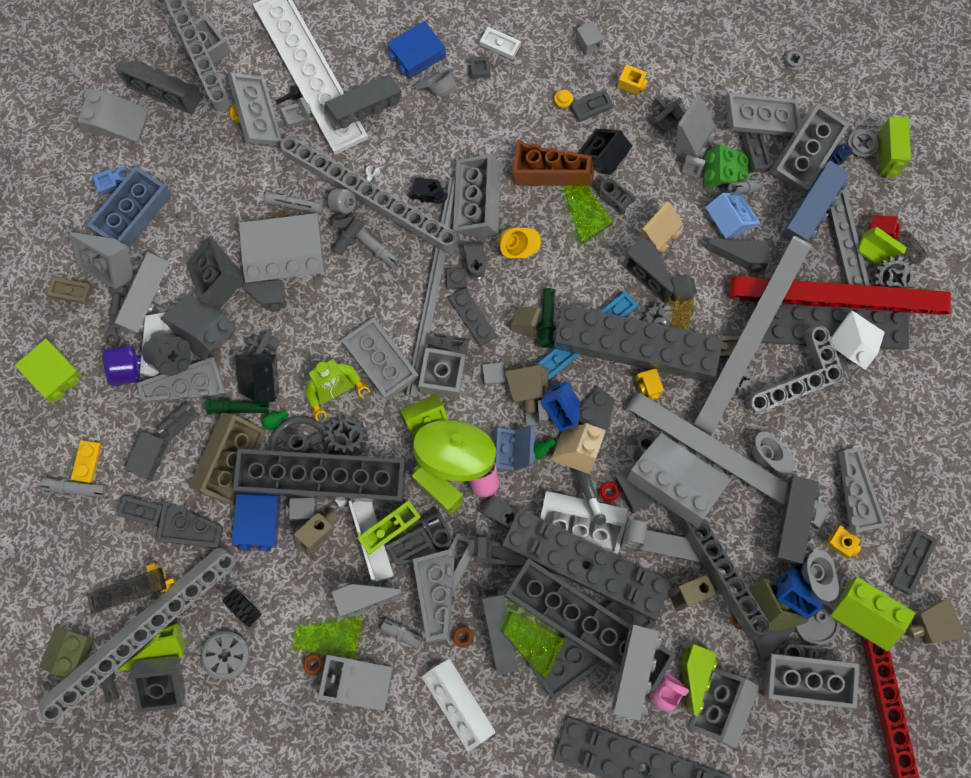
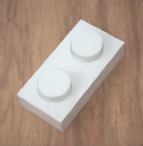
(500, 43)

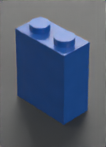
(416, 50)
(256, 522)

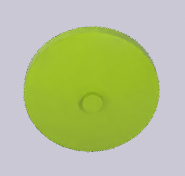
(454, 450)

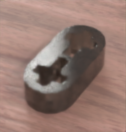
(913, 246)

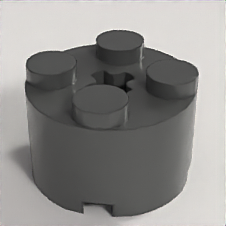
(167, 353)

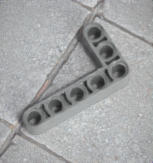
(802, 381)
(660, 544)

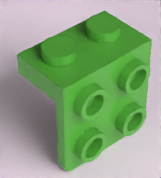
(724, 166)

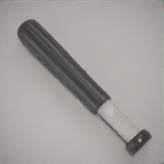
(591, 496)

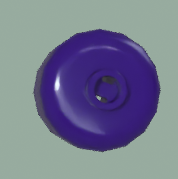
(121, 365)

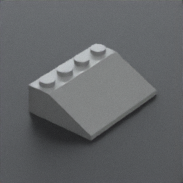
(281, 248)
(678, 480)

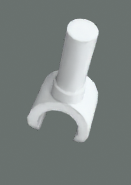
(369, 175)

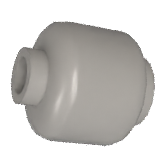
(341, 201)

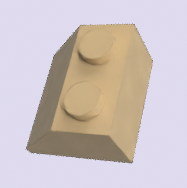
(663, 228)
(579, 447)

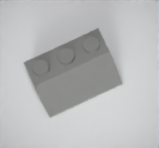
(725, 708)

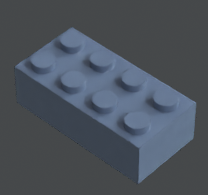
(816, 202)
(130, 207)

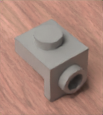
(296, 113)
(539, 418)

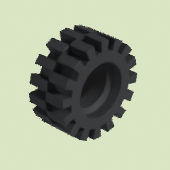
(241, 607)

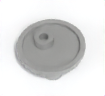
(821, 627)

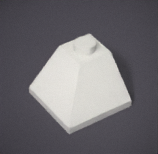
(858, 339)

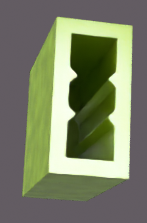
(894, 146)
(49, 371)
(438, 490)

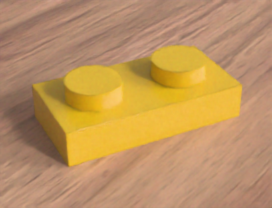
(86, 462)

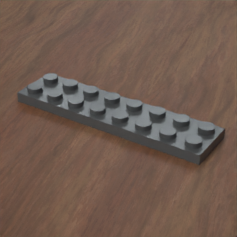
(793, 321)

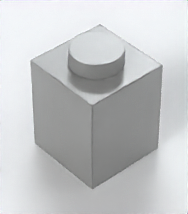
(589, 37)
(301, 509)

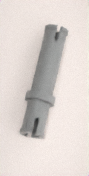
(271, 198)
(381, 251)
(64, 486)

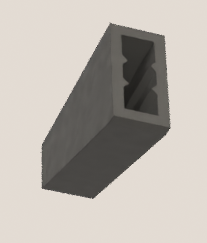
(495, 616)

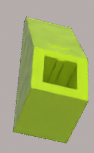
(165, 644)
(696, 671)

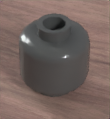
(683, 286)

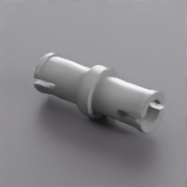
(745, 186)
(402, 634)

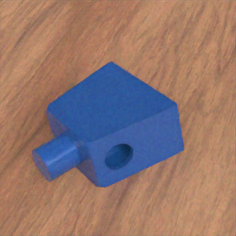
(562, 406)
(797, 594)

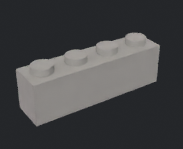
(141, 293)
(635, 672)

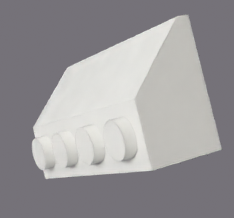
(577, 518)

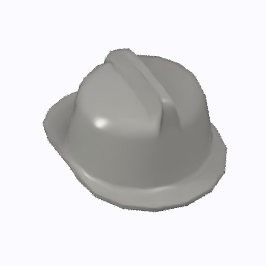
(439, 84)
(772, 453)
(821, 575)

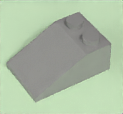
(112, 116)
(695, 130)
(103, 258)
(360, 598)

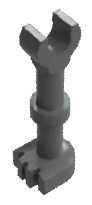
(116, 295)

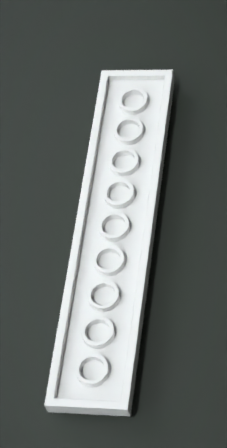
(307, 68)

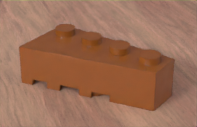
(551, 167)

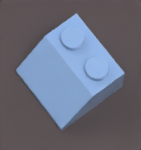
(732, 215)

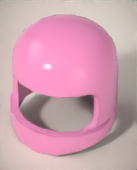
(486, 485)
(674, 691)

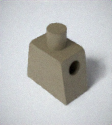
(528, 386)
(311, 539)
(692, 593)
(937, 623)

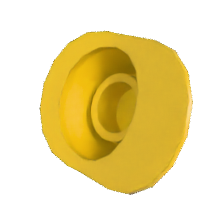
(519, 242)

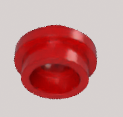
(609, 485)

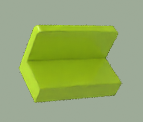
(879, 245)
(423, 413)

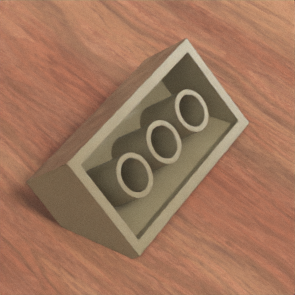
(217, 466)

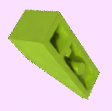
(389, 527)

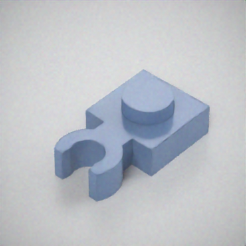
(108, 181)

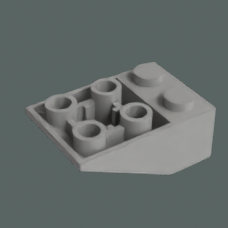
(355, 683)

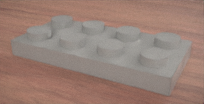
(255, 109)
(762, 114)
(380, 359)

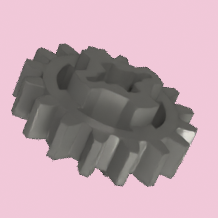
(902, 272)
(343, 434)

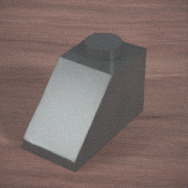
(267, 293)

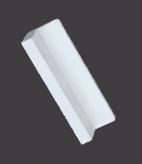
(378, 561)
(458, 705)

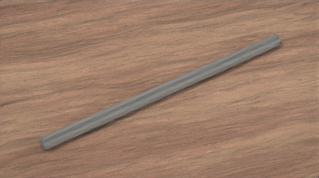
(431, 293)

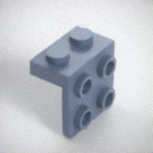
(514, 448)

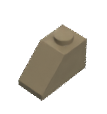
(525, 320)

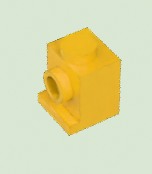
(632, 80)
(650, 384)
(836, 543)

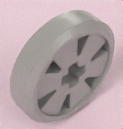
(215, 647)

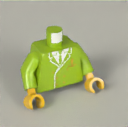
(329, 382)

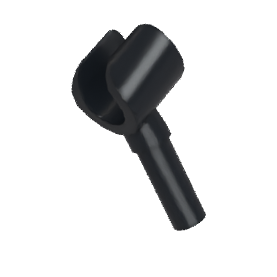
(294, 94)

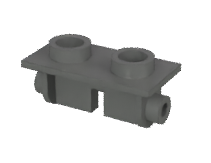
(176, 421)

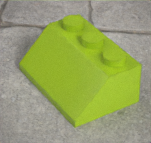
(872, 614)

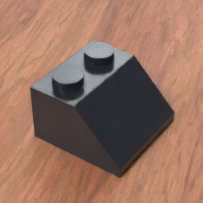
(607, 149)
(258, 377)

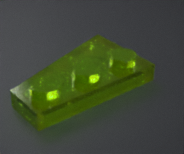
(587, 212)
(330, 638)
(533, 642)

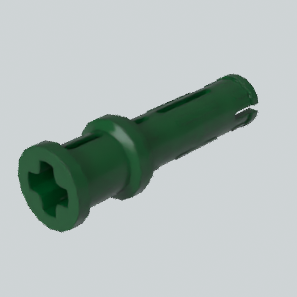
(546, 326)
(229, 406)

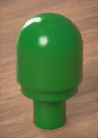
(273, 419)
(543, 448)

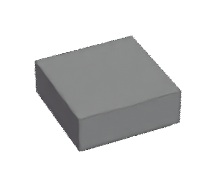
(693, 166)
(493, 373)

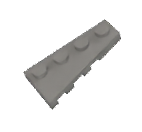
(198, 381)
(860, 498)
(435, 588)

